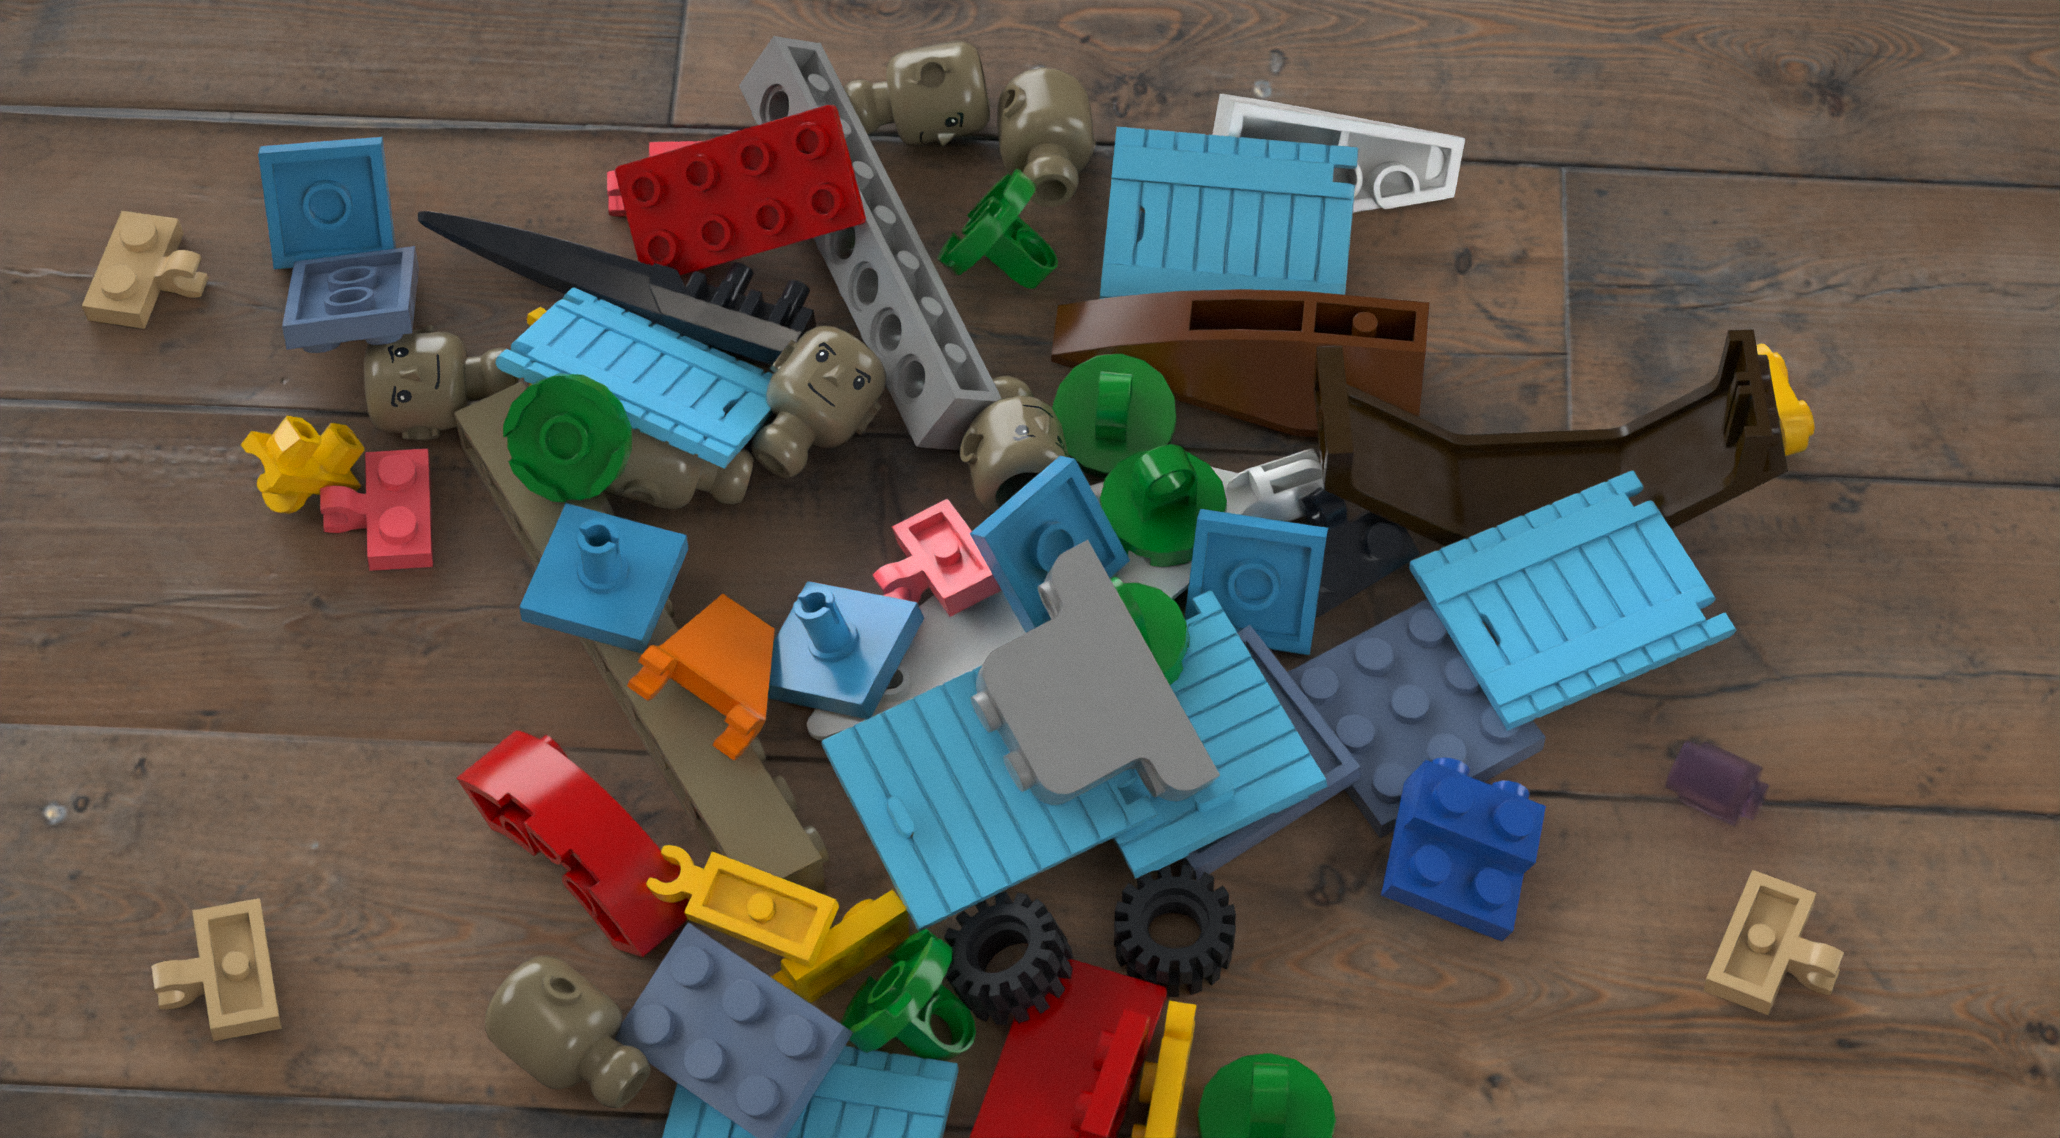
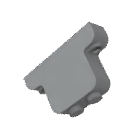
(1087, 696)

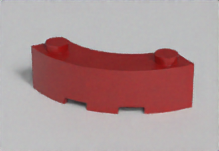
(554, 807)

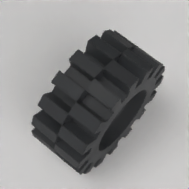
(1179, 896)
(1024, 982)

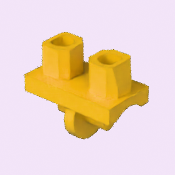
(302, 461)

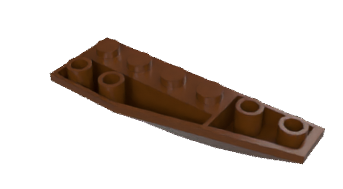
(1255, 348)

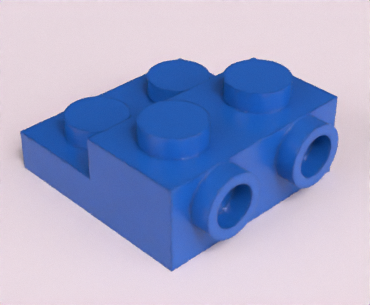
(1462, 847)

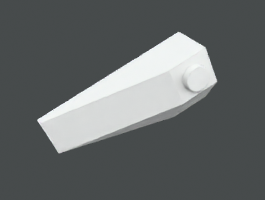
(1394, 161)

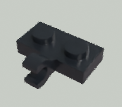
(1356, 549)

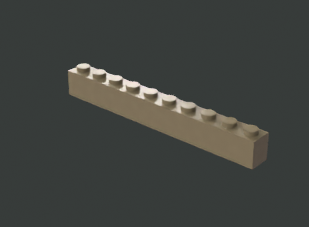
(727, 800)

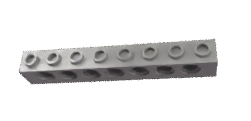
(882, 263)

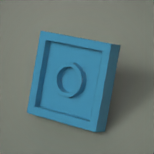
(326, 199)
(1036, 528)
(1260, 574)
(604, 578)
(841, 649)

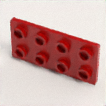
(742, 192)
(1075, 1061)

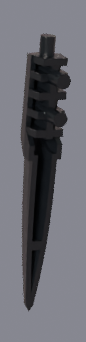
(703, 312)

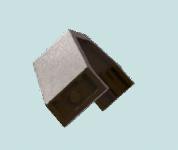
(1458, 485)

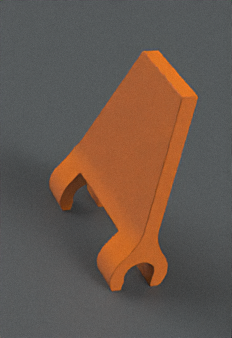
(721, 660)

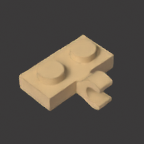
(139, 265)
(1767, 943)
(230, 971)

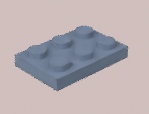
(351, 299)
(733, 1035)

